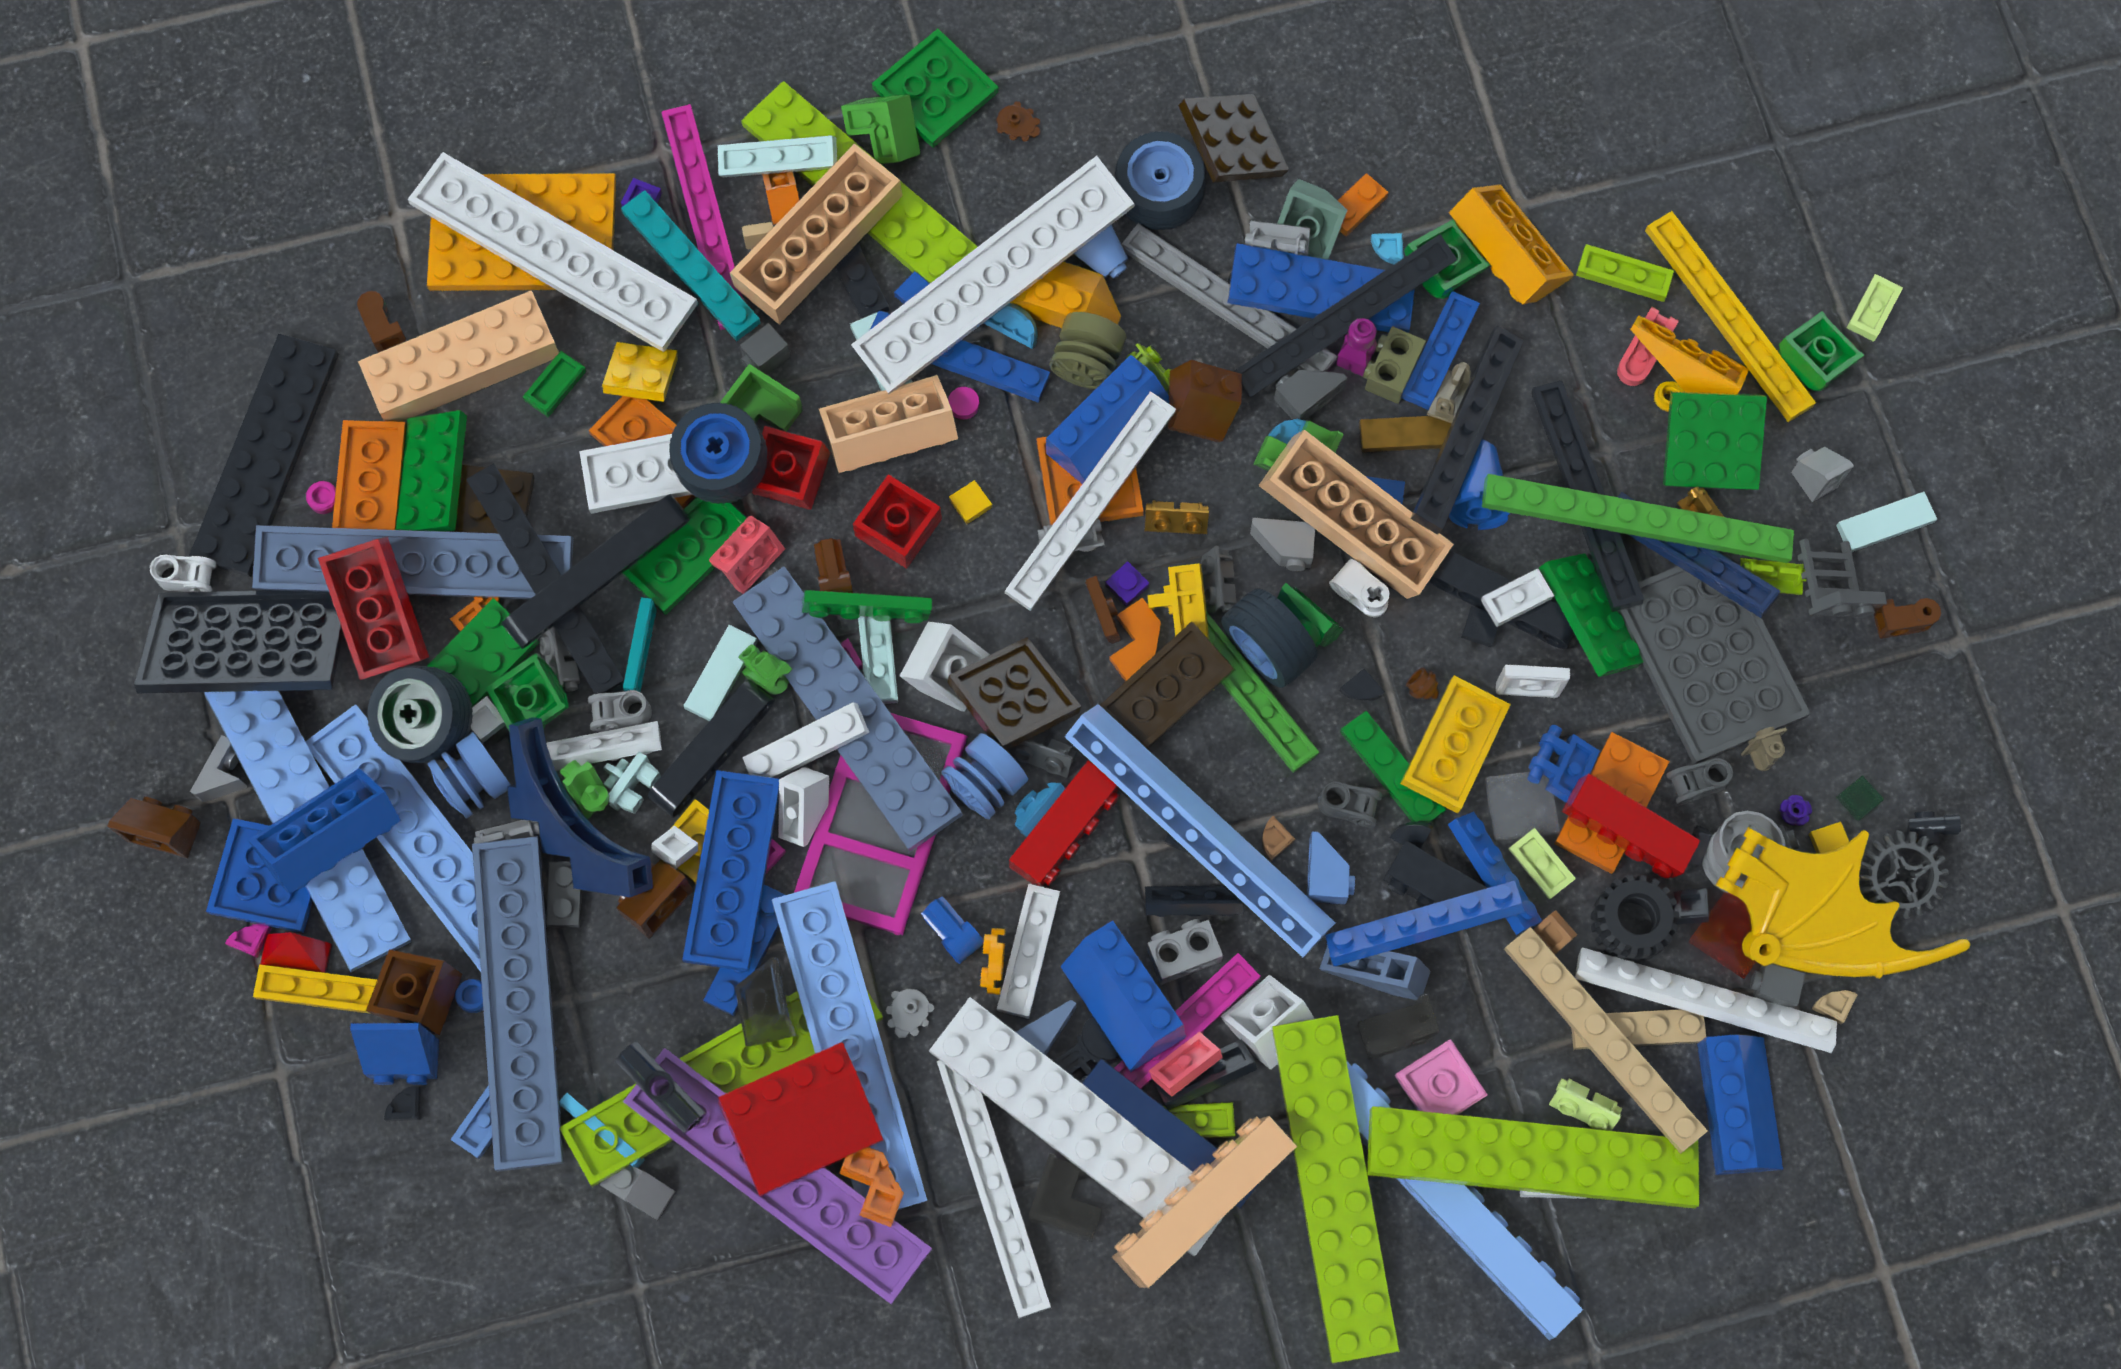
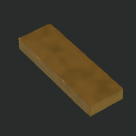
(1402, 433)

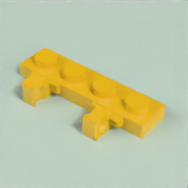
(1184, 597)

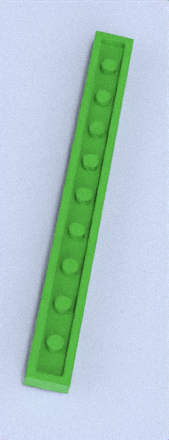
(1637, 518)

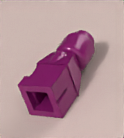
(1358, 346)

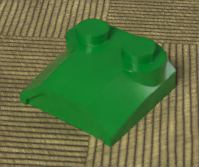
(1467, 266)
(1818, 352)
(1316, 621)
(528, 692)

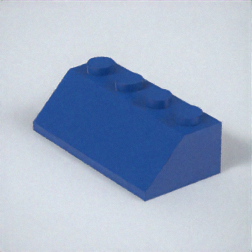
(1101, 417)
(325, 830)
(1123, 997)
(1739, 1104)

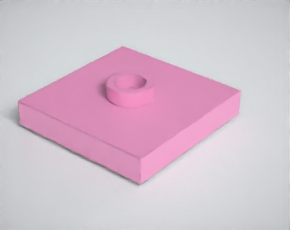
(1441, 1082)

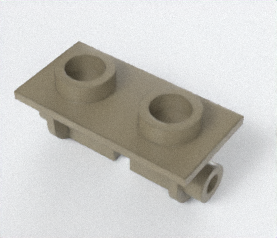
(1451, 393)
(1766, 748)

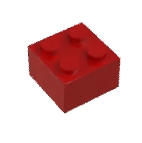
(792, 468)
(897, 521)

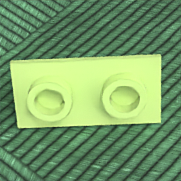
(1598, 1114)

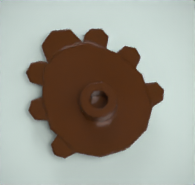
(1017, 122)

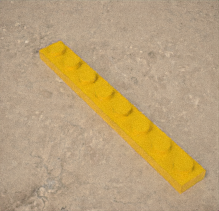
(1730, 316)

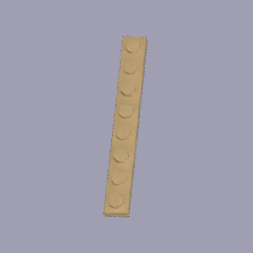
(1605, 1040)

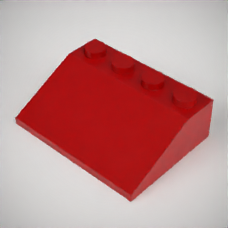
(800, 1119)

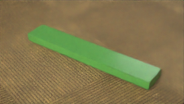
(1262, 705)

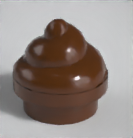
(1423, 684)

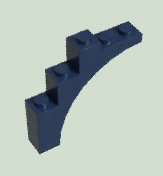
(563, 829)

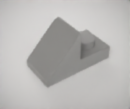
(214, 777)
(640, 1190)

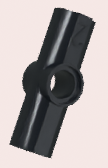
(645, 1072)

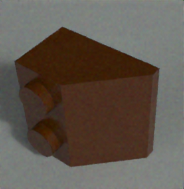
(1203, 399)
(156, 826)
(653, 907)
(414, 990)

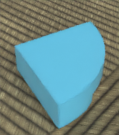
(1388, 246)

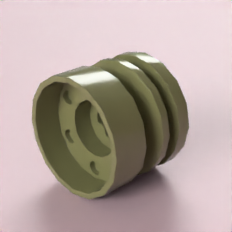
(1087, 349)

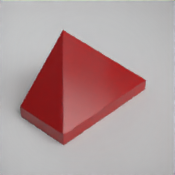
(296, 952)

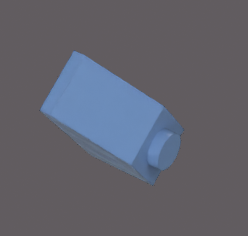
(1327, 873)

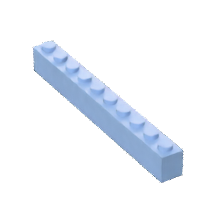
(1200, 830)
(1481, 1233)

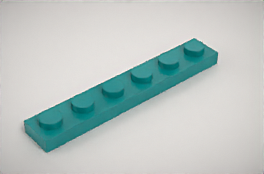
(690, 265)

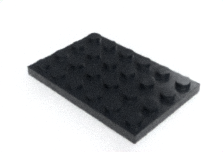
(240, 642)

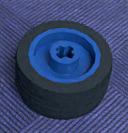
(718, 453)

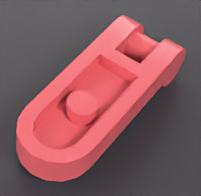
(1638, 359)

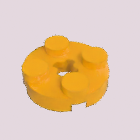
(996, 952)

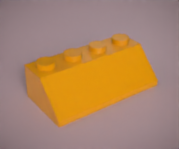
(1510, 243)

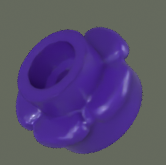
(1790, 816)

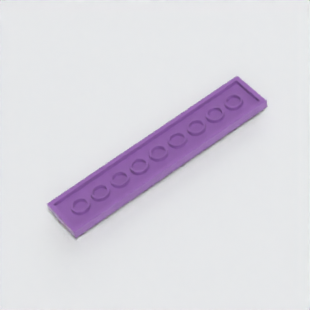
(814, 1206)

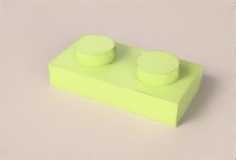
(1874, 307)
(1541, 863)

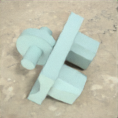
(622, 793)

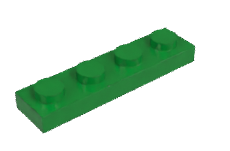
(854, 605)
(1388, 767)

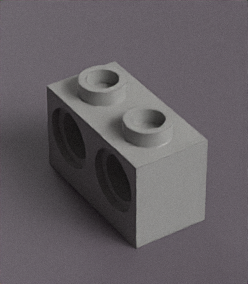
(1187, 959)

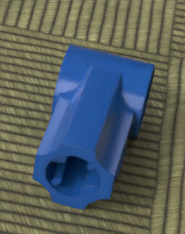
(957, 936)

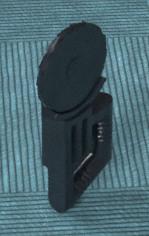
(1090, 1047)

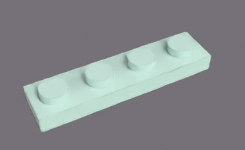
(777, 156)

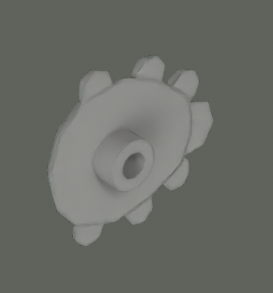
(908, 1012)

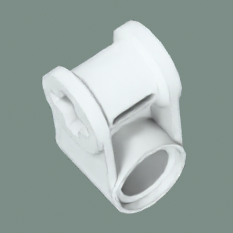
(189, 573)
(1357, 585)

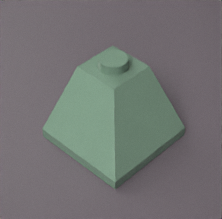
(1317, 210)

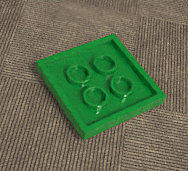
(941, 86)
(1714, 440)

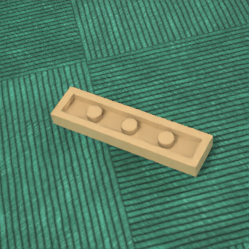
(1655, 1028)

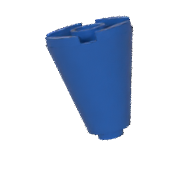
(1468, 504)

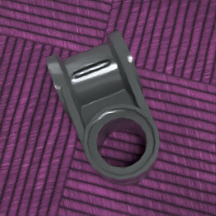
(1694, 783)
(1352, 803)

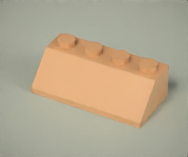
(888, 424)

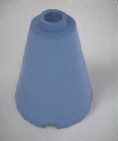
(1104, 254)

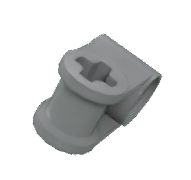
(611, 710)

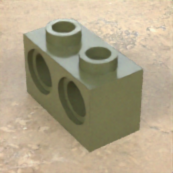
(1398, 366)

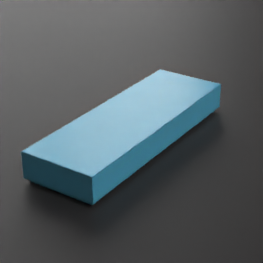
(577, 1109)

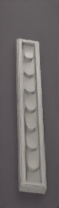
(1213, 293)

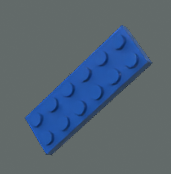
(1305, 285)
(732, 871)

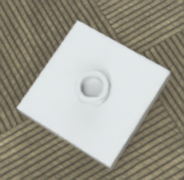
(1532, 681)

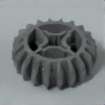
(1930, 863)

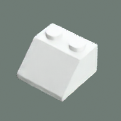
(936, 656)
(1260, 1009)

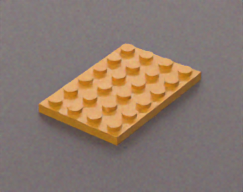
(576, 199)

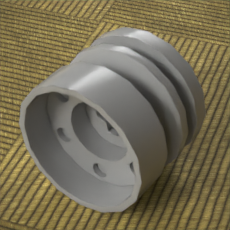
(1730, 836)

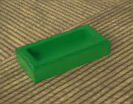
(554, 384)

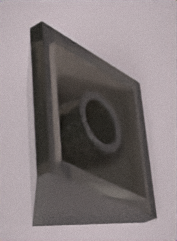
(765, 1005)

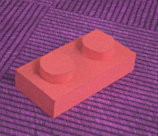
(1185, 1064)

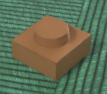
(1555, 932)

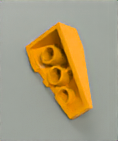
(1688, 363)

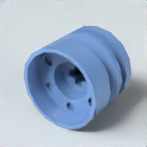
(468, 775)
(978, 782)

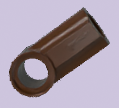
(832, 567)

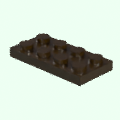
(1168, 686)

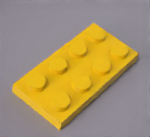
(1455, 744)

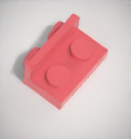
(747, 553)

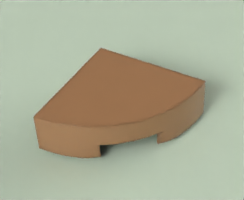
(1275, 839)

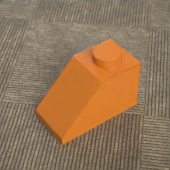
(781, 194)

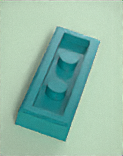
(640, 645)

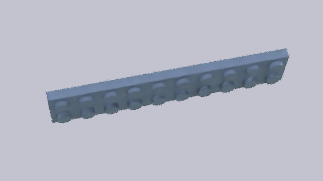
(428, 560)
(829, 680)
(517, 1004)

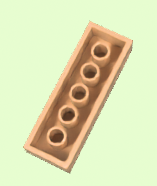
(816, 233)
(459, 358)
(1355, 514)
(1204, 1201)

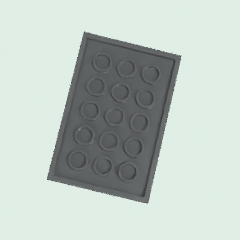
(1711, 664)

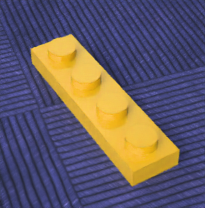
(313, 988)

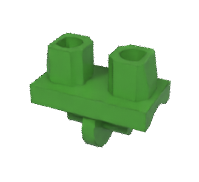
(765, 670)
(585, 787)

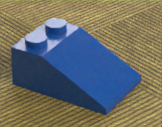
(396, 1052)

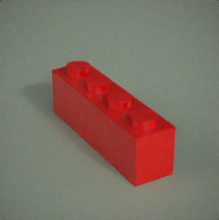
(1064, 825)
(1630, 826)

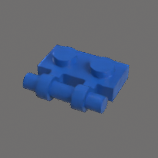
(1574, 762)

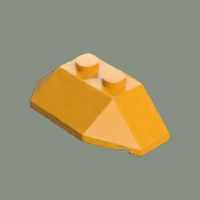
(1068, 291)

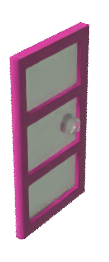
(863, 851)

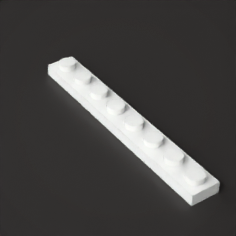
(1090, 501)
(1706, 1000)
(996, 1194)

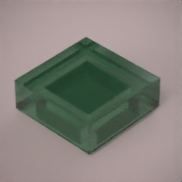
(1860, 798)

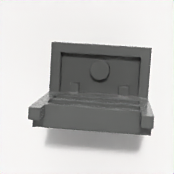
(1834, 600)

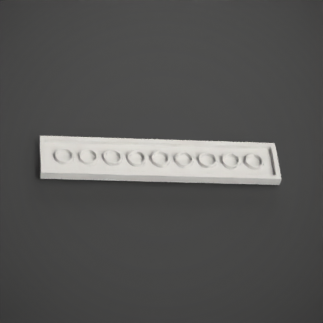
(553, 252)
(993, 275)
(1060, 1111)

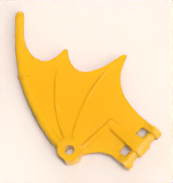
(1814, 914)

